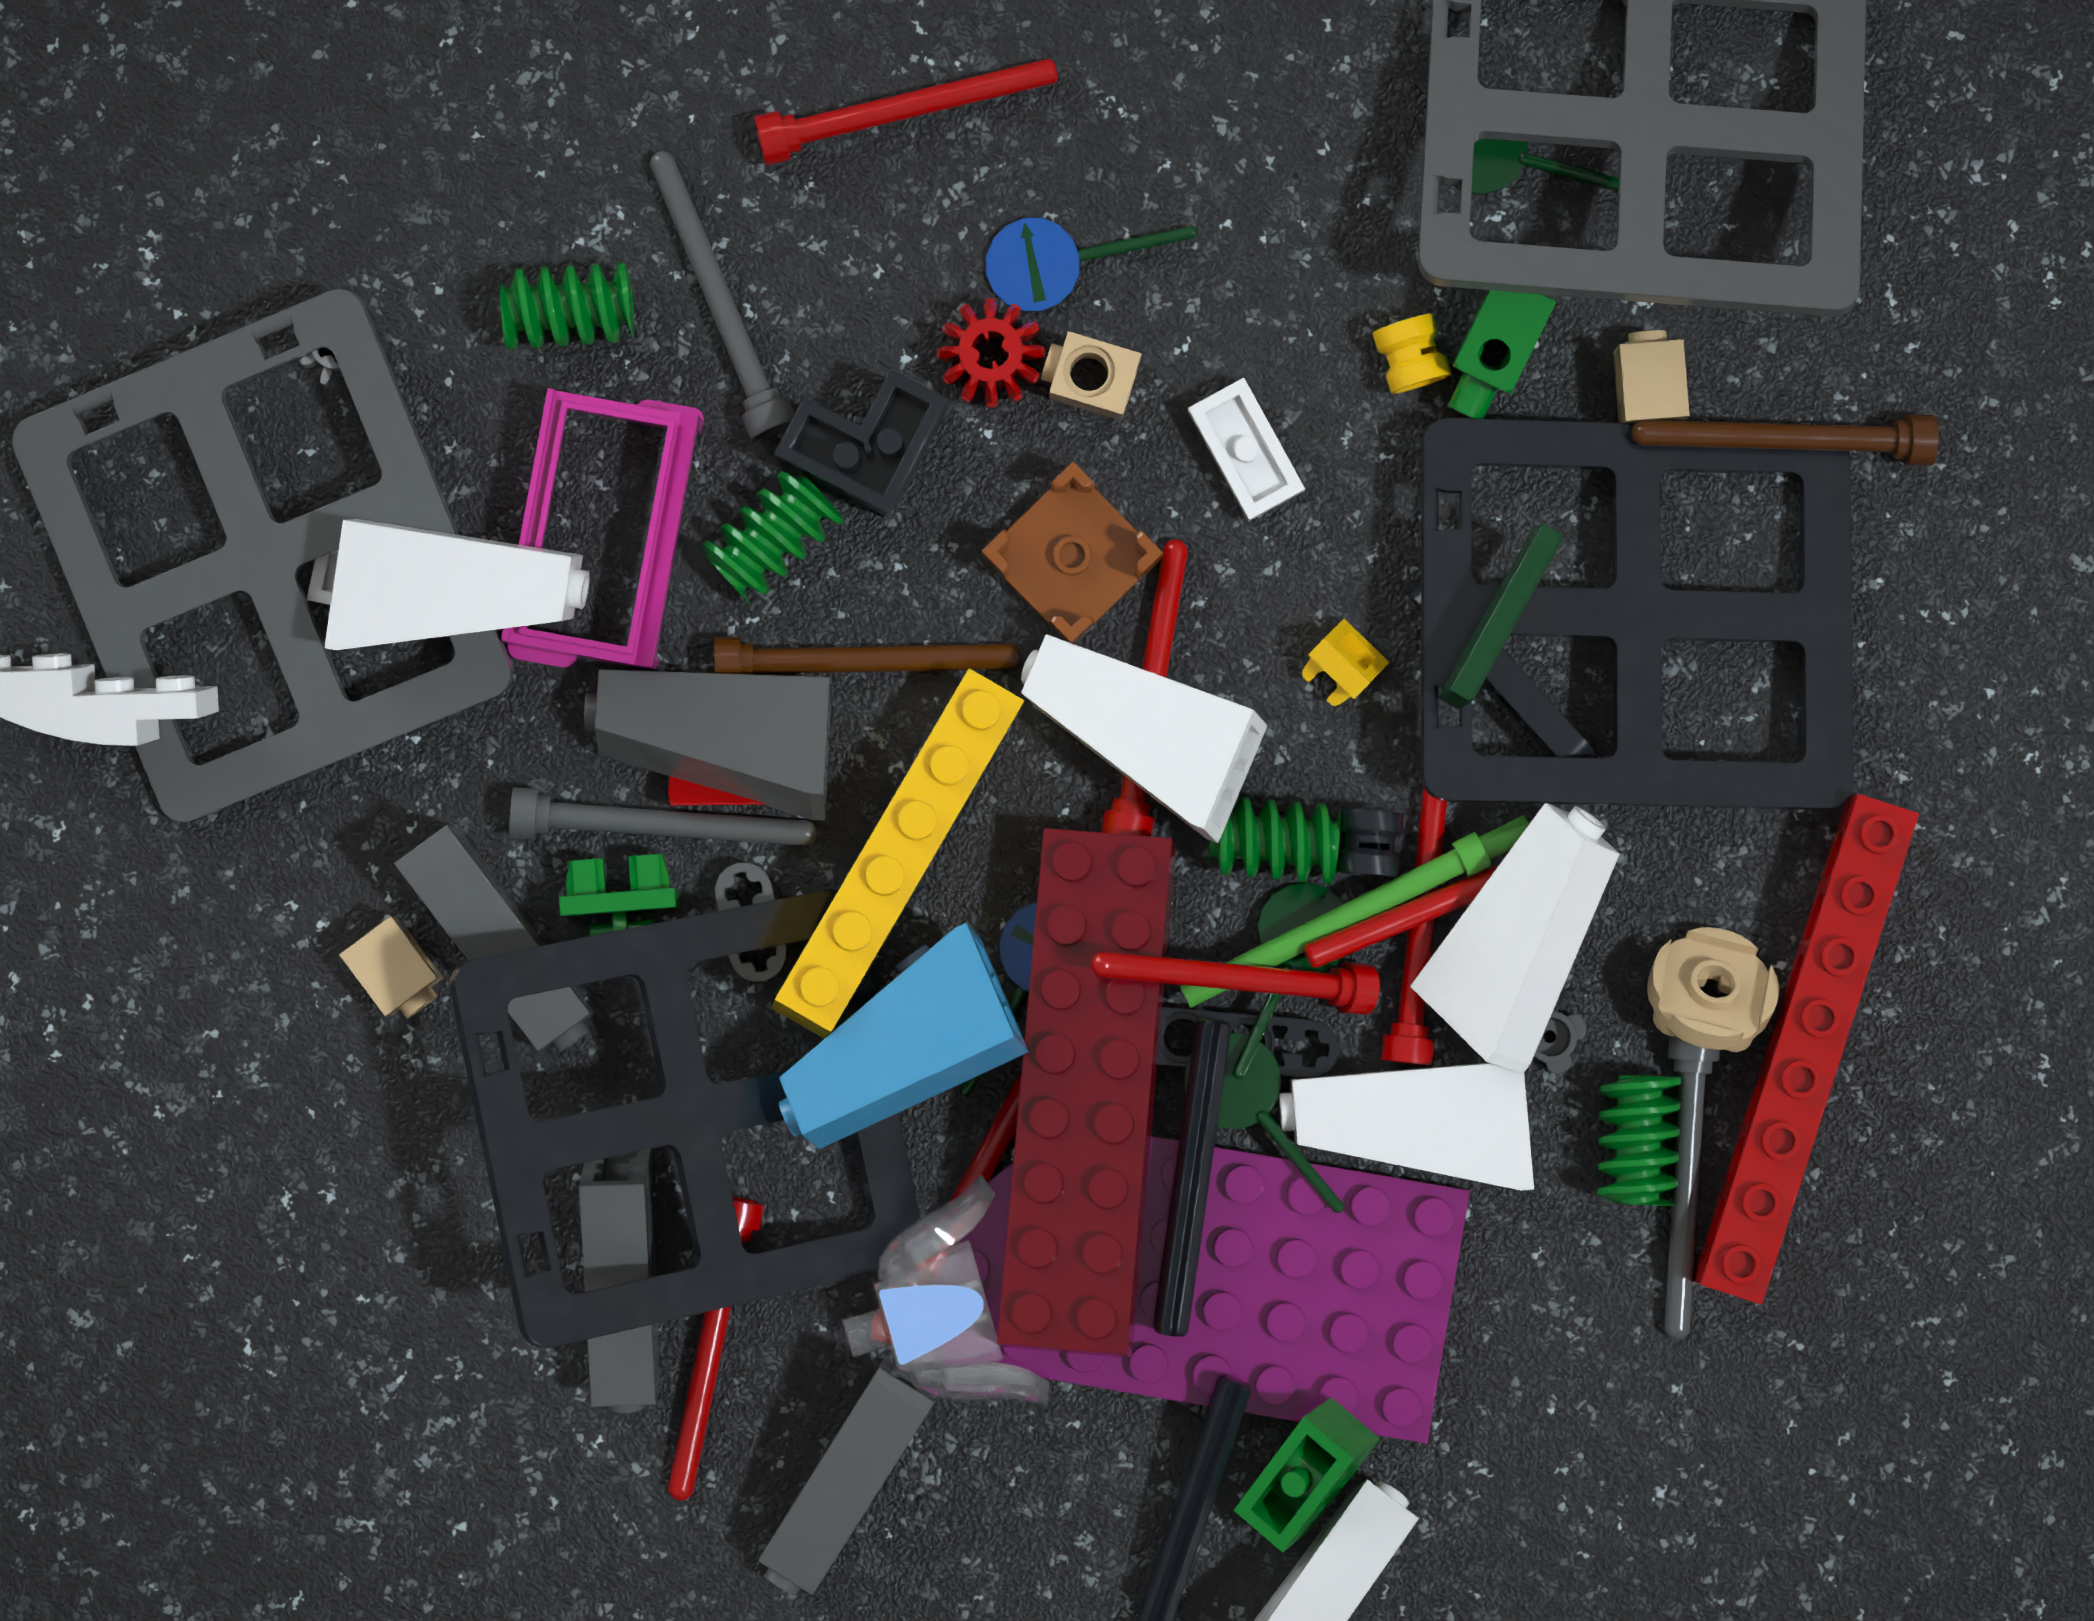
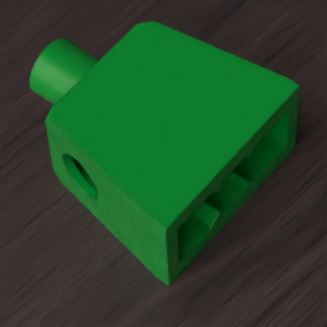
(1517, 322)

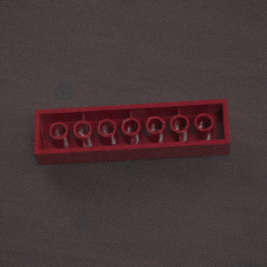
(1086, 1097)

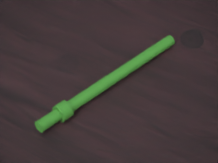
(1468, 856)

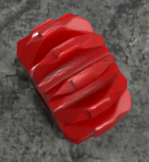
(969, 357)

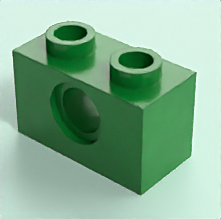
(1306, 1474)

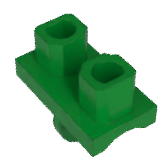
(589, 894)

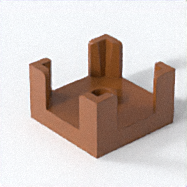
(1072, 555)

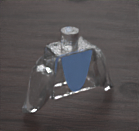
(937, 1311)

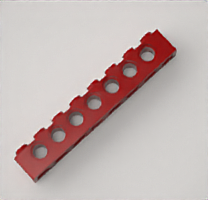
(1805, 1047)

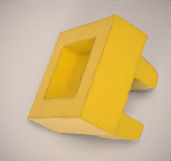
(1347, 660)

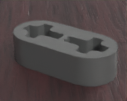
(726, 881)

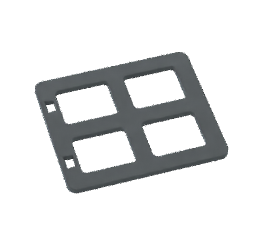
(1644, 130)
(257, 554)

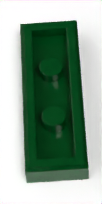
(1501, 616)

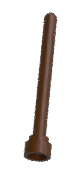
(1908, 439)
(741, 658)

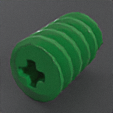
(567, 307)
(771, 534)
(1278, 840)
(1639, 1140)

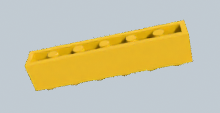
(897, 854)

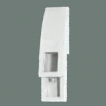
(106, 711)

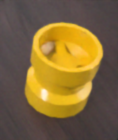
(1411, 353)

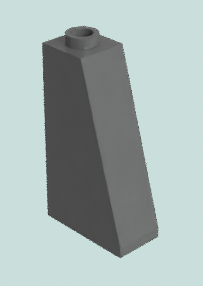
(720, 731)
(487, 922)
(620, 1249)
(845, 1481)

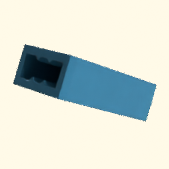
(906, 1044)

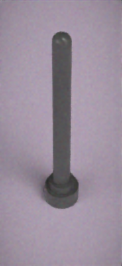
(764, 407)
(537, 814)
(1692, 1064)

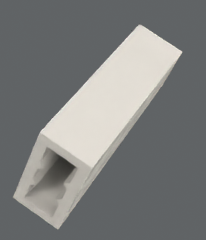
(434, 584)
(1156, 732)
(1520, 937)
(1430, 1119)
(1344, 1557)

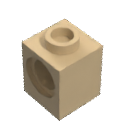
(1651, 378)
(1107, 400)
(393, 969)

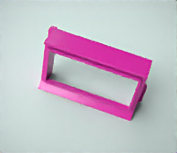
(682, 427)

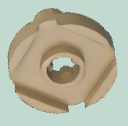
(1708, 1021)

